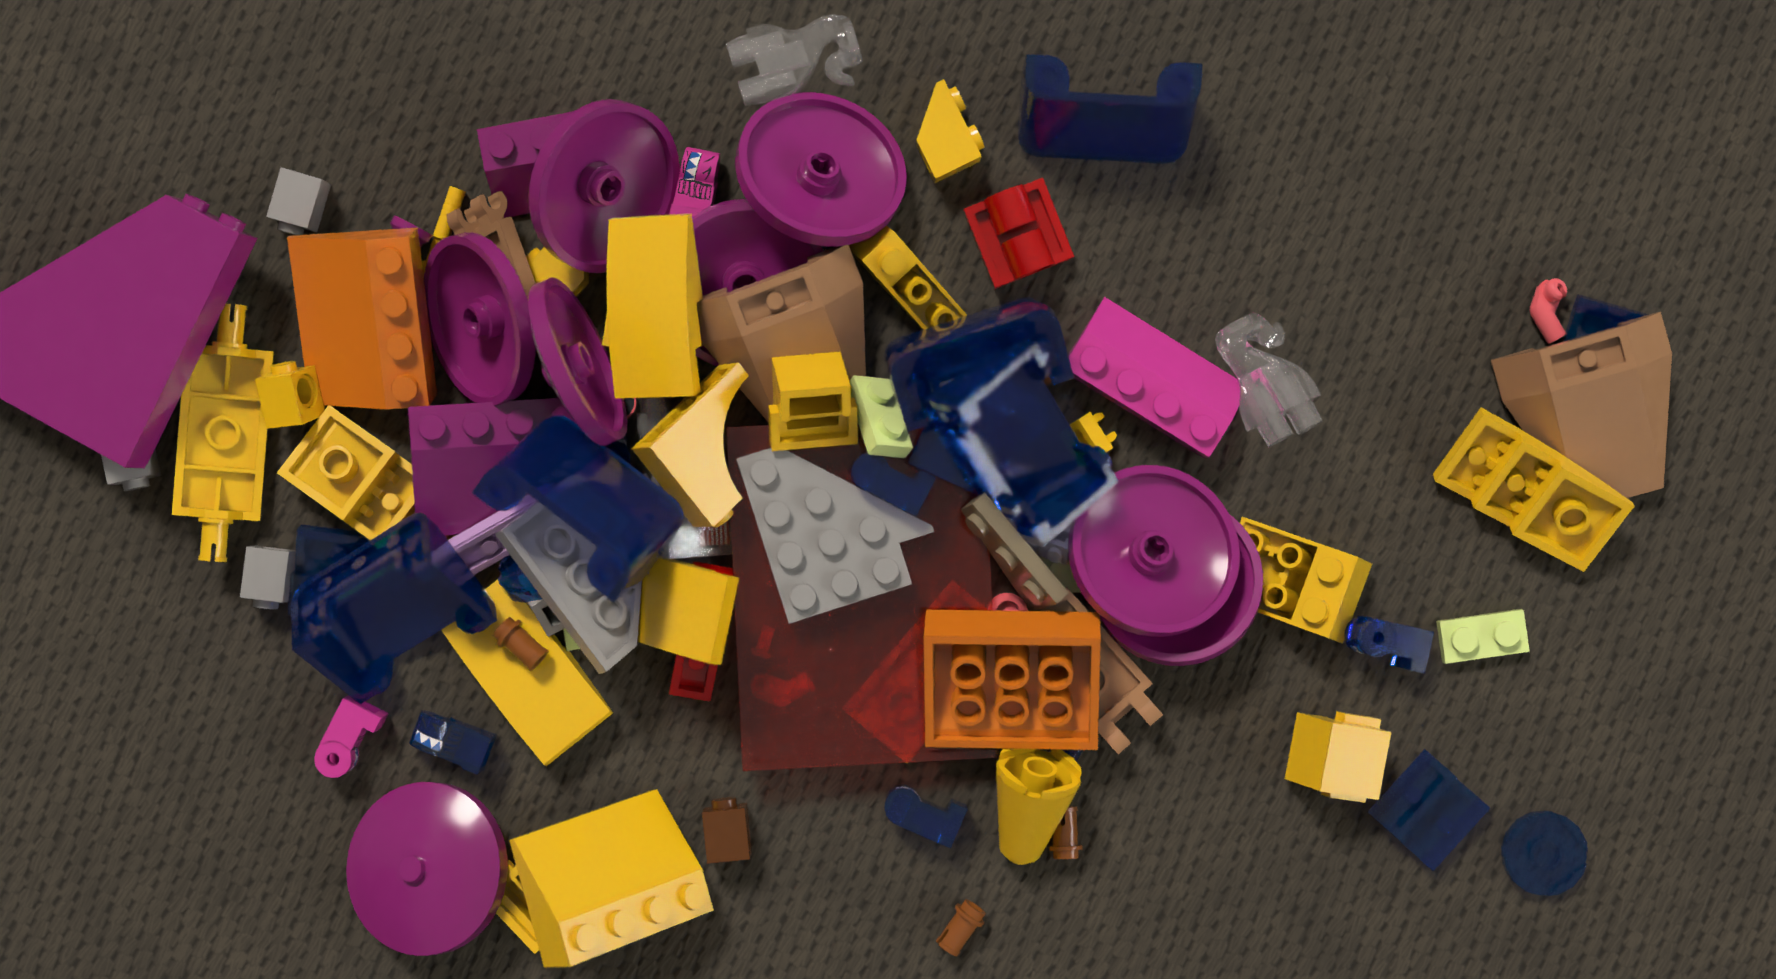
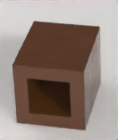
(726, 831)

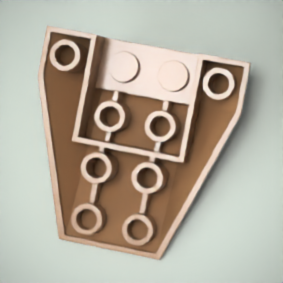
(787, 315)
(1598, 400)

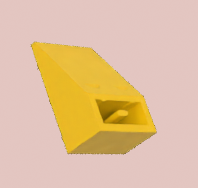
(1307, 581)

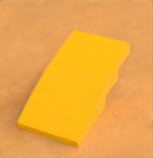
(653, 306)
(352, 475)
(1533, 490)
(686, 610)
(546, 705)

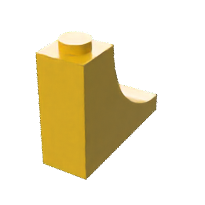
(688, 450)

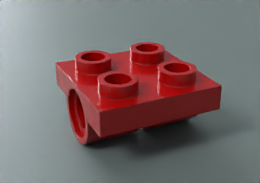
(1018, 232)

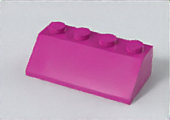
(1155, 378)

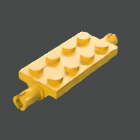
(222, 436)

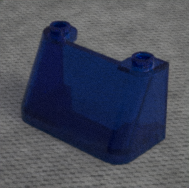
(1105, 125)
(948, 350)
(1018, 443)
(592, 493)
(383, 603)

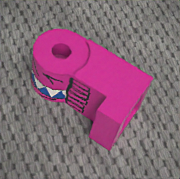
(696, 181)
(340, 743)

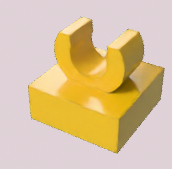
(1090, 433)

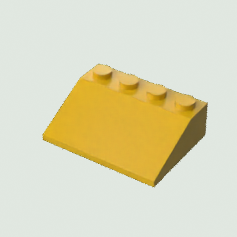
(608, 879)

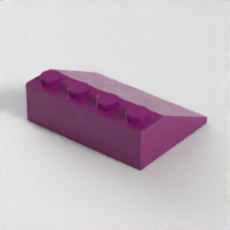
(458, 446)

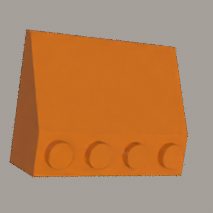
(364, 317)
(1011, 679)

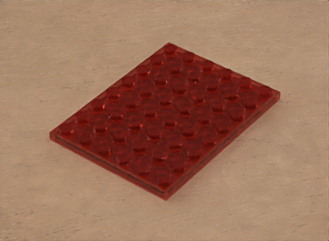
(852, 677)

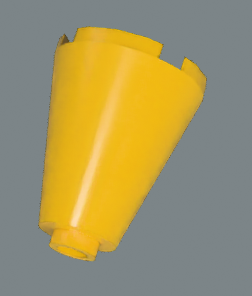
(1032, 799)

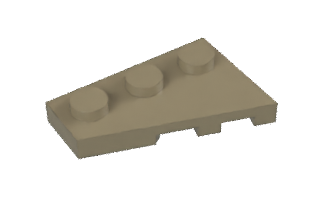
(1013, 554)

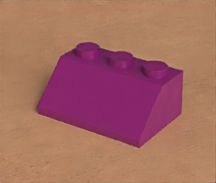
(510, 157)

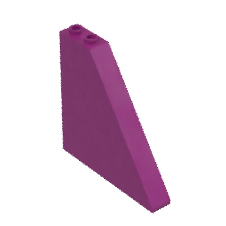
(119, 325)

